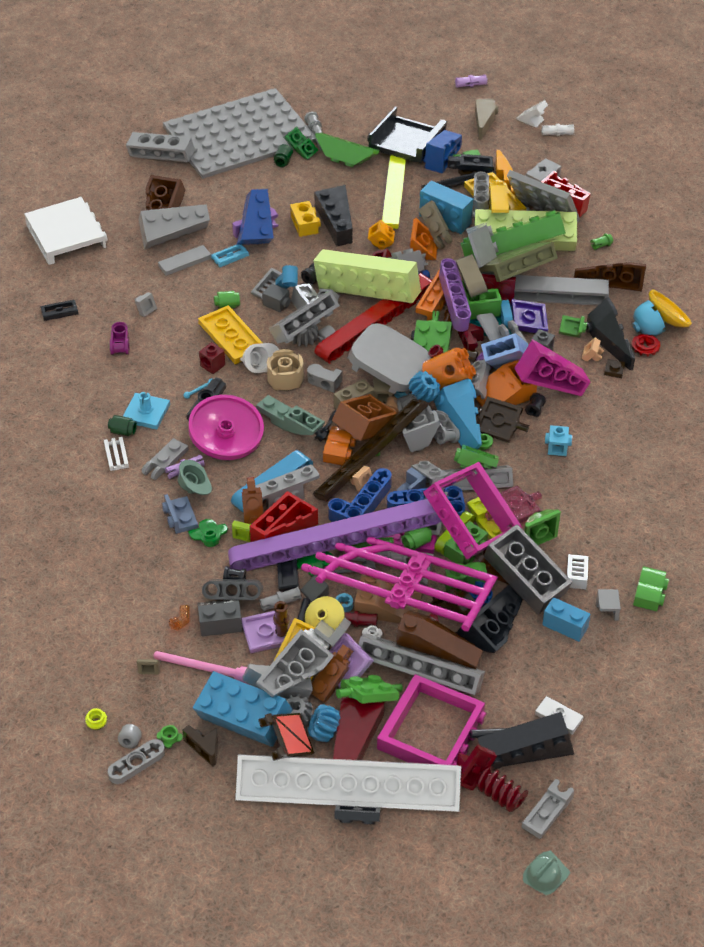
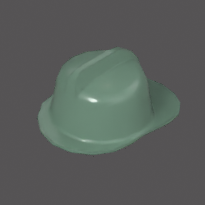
(193, 478)
(545, 873)

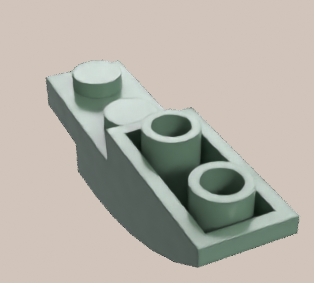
(290, 419)

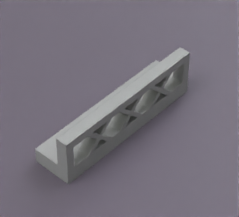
(500, 476)

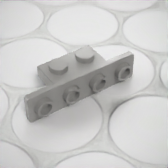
(290, 482)

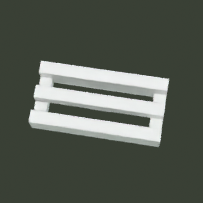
(114, 443)

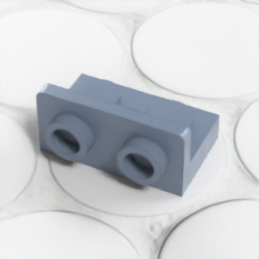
(180, 514)

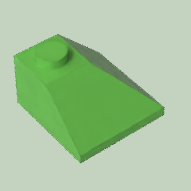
(543, 526)

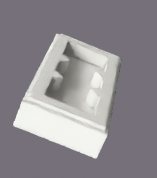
(549, 707)

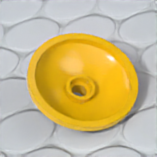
(669, 310)

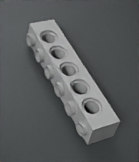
(422, 664)

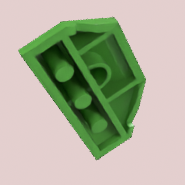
(344, 150)

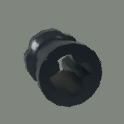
(535, 405)
(229, 573)

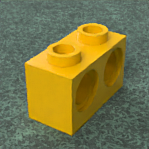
(304, 218)

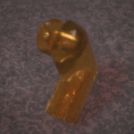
(182, 620)

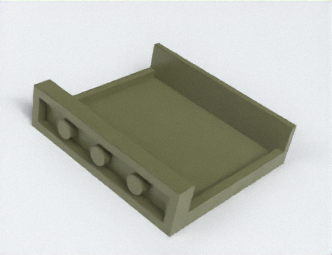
(520, 260)

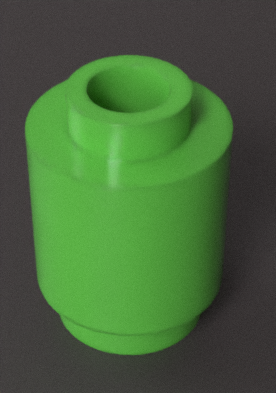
(227, 298)
(416, 538)

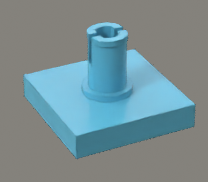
(147, 410)

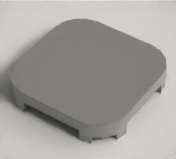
(388, 356)

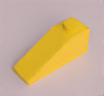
(498, 197)

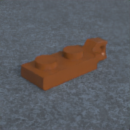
(252, 502)
(332, 674)

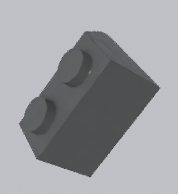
(219, 617)

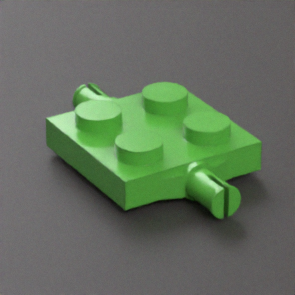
(433, 332)
(369, 689)

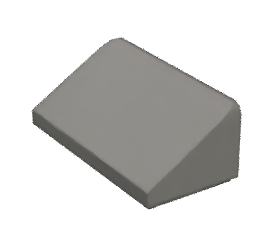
(489, 325)

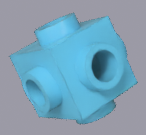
(558, 436)

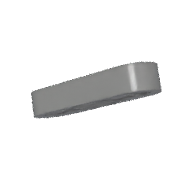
(137, 753)

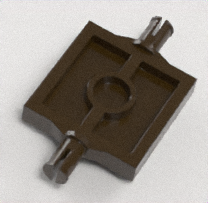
(500, 419)

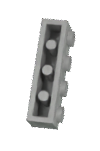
(303, 317)

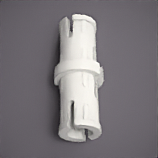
(557, 130)

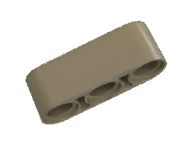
(471, 275)

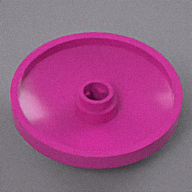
(225, 427)

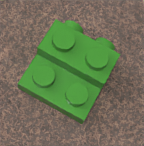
(468, 456)

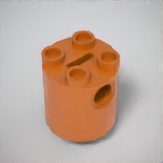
(450, 367)

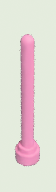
(236, 673)

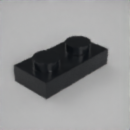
(367, 815)

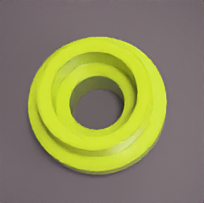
(93, 714)

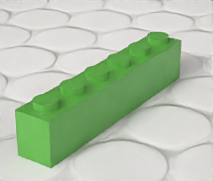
(522, 233)

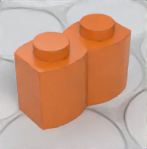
(338, 446)

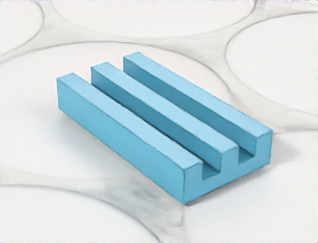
(231, 257)

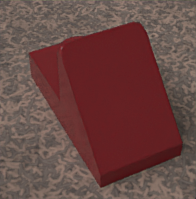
(471, 336)
(474, 765)

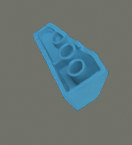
(458, 404)

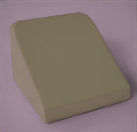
(148, 666)

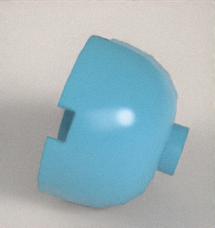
(648, 320)

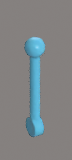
(187, 394)

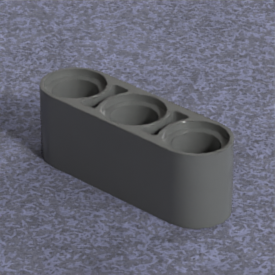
(223, 593)

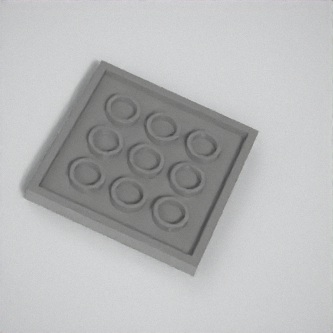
(540, 195)

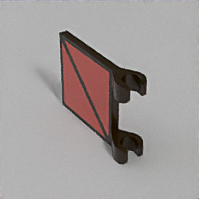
(290, 734)

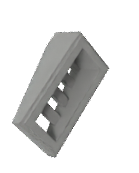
(271, 274)

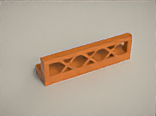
(432, 299)

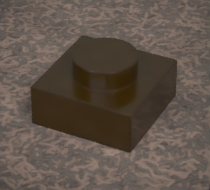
(614, 368)

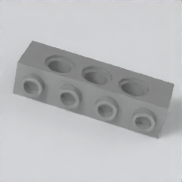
(160, 146)

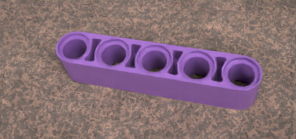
(454, 295)

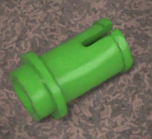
(605, 240)

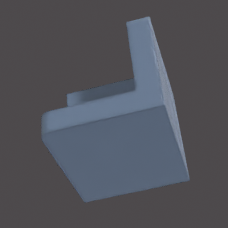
(414, 480)

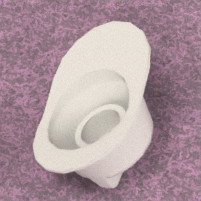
(257, 356)

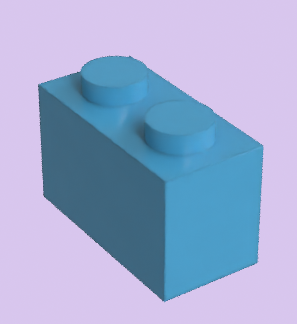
(566, 619)

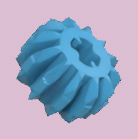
(424, 386)
(323, 723)

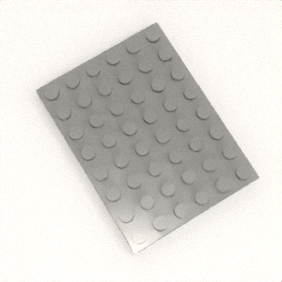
(238, 131)

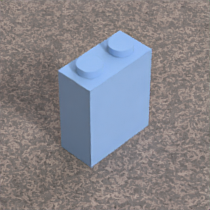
(504, 350)

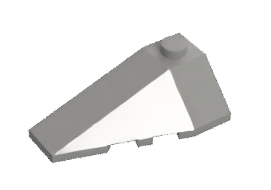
(422, 428)

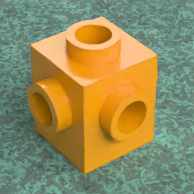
(381, 235)

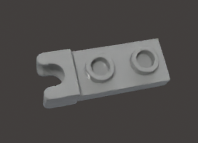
(480, 379)
(547, 810)

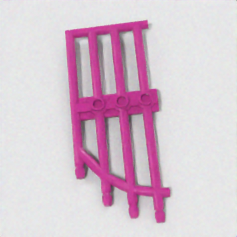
(409, 579)

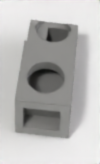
(323, 377)

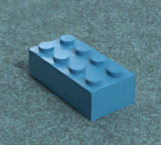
(239, 707)

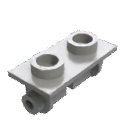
(429, 470)

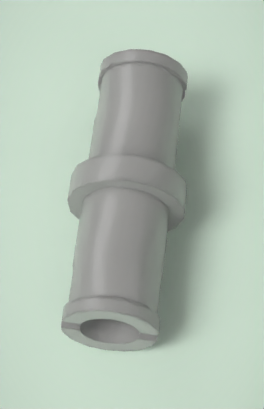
(287, 596)

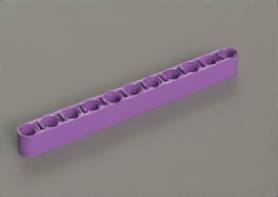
(325, 536)

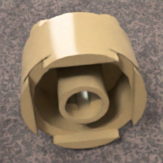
(285, 370)

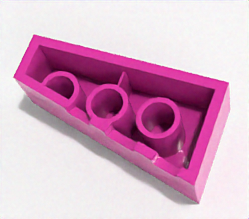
(550, 370)

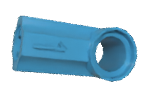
(288, 278)

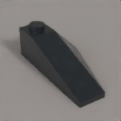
(605, 327)
(494, 621)

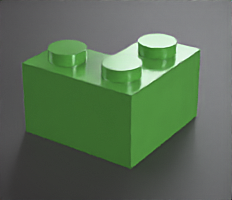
(484, 303)

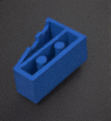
(256, 220)

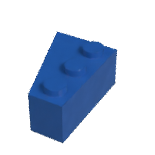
(439, 150)

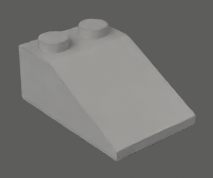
(482, 244)

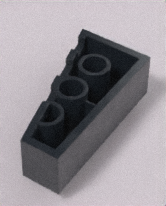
(335, 213)
(529, 741)

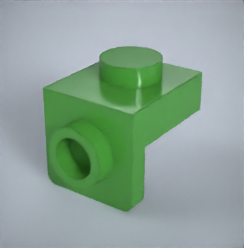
(572, 326)

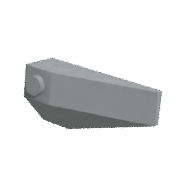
(296, 663)

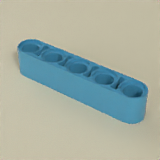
(290, 463)

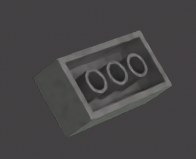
(527, 568)

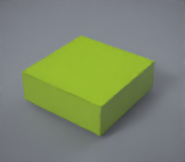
(241, 531)

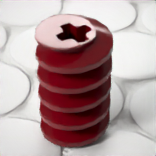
(501, 791)

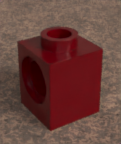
(212, 358)

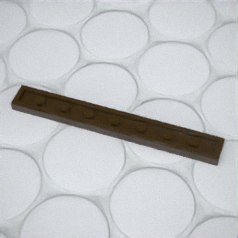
(370, 449)

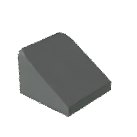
(314, 590)

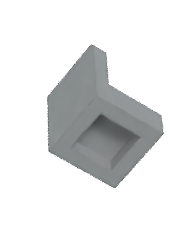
(609, 601)

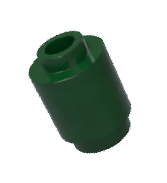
(283, 155)
(122, 425)

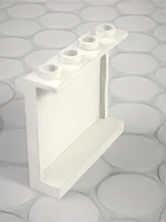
(64, 228)

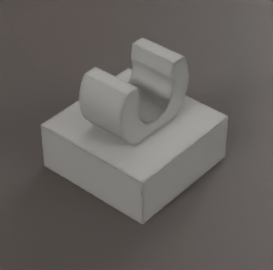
(145, 304)

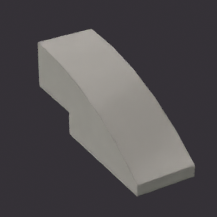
(254, 672)

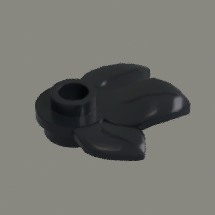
(323, 431)

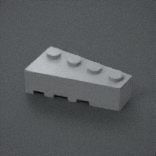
(171, 223)

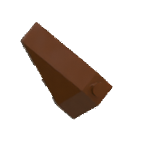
(164, 192)
(620, 275)
(433, 638)

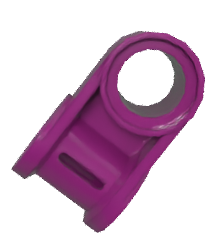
(119, 338)

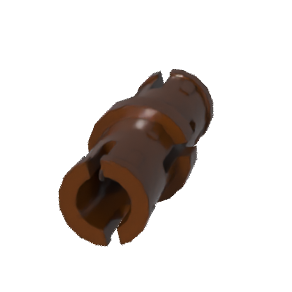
(281, 618)

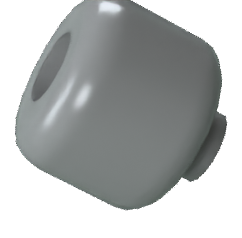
(325, 332)
(129, 736)

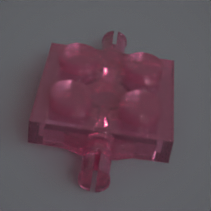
(520, 503)

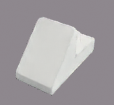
(533, 115)

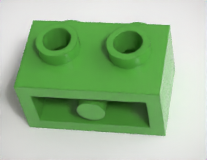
(452, 550)

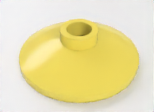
(333, 612)

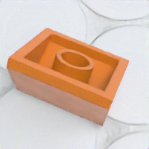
(422, 240)

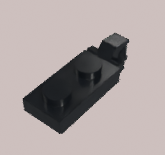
(471, 162)

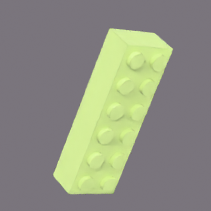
(563, 242)
(367, 275)

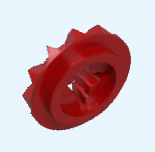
(651, 341)

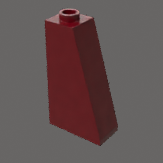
(356, 728)

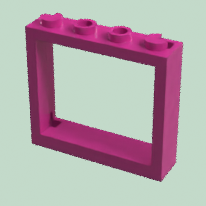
(488, 495)
(413, 755)

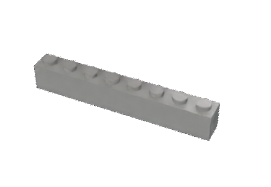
(560, 289)

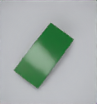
(300, 144)

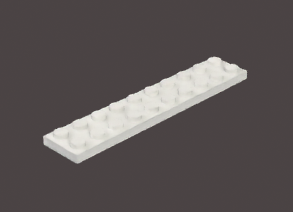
(348, 782)

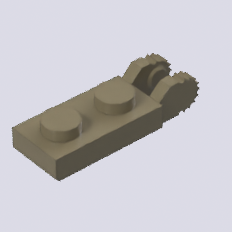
(435, 224)

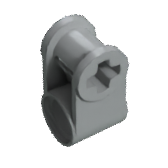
(447, 430)

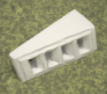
(577, 581)

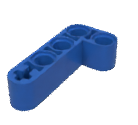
(403, 497)
(366, 499)

